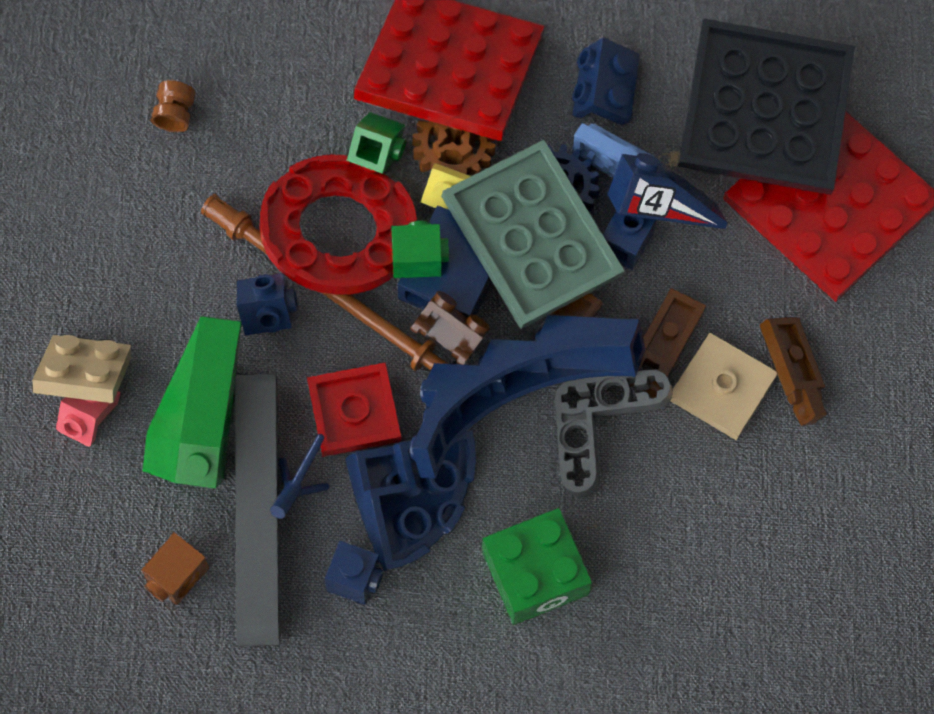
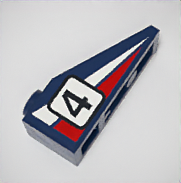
(654, 191)

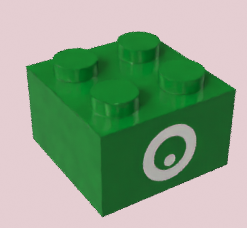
(536, 566)

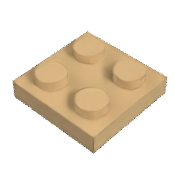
(82, 368)

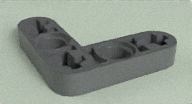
(585, 414)

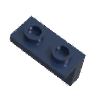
(606, 81)

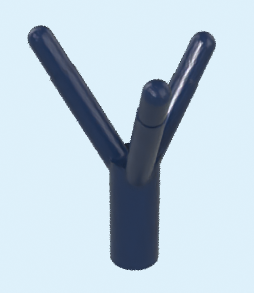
(292, 488)

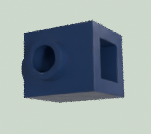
(629, 237)
(353, 573)

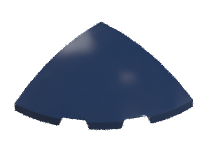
(401, 508)

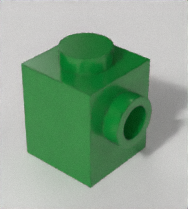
(377, 142)
(418, 250)

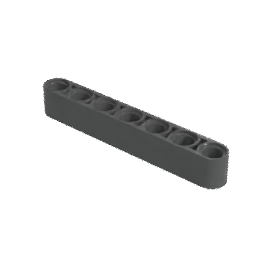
(256, 528)

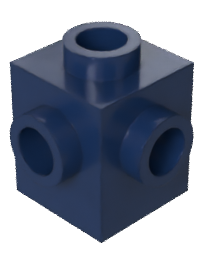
(265, 304)

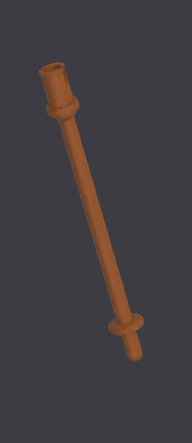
(240, 226)

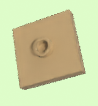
(723, 386)

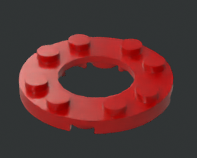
(322, 178)

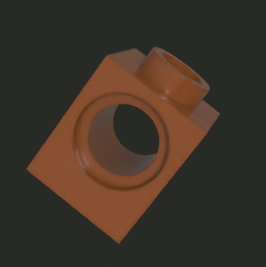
(174, 570)

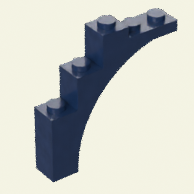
(561, 352)

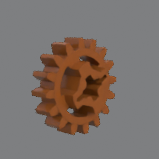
(451, 148)

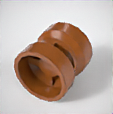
(173, 106)

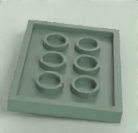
(532, 234)

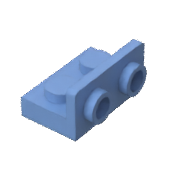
(602, 147)

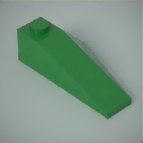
(193, 419)

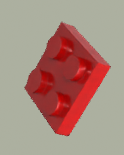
(354, 409)

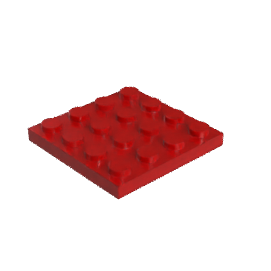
(450, 64)
(846, 232)

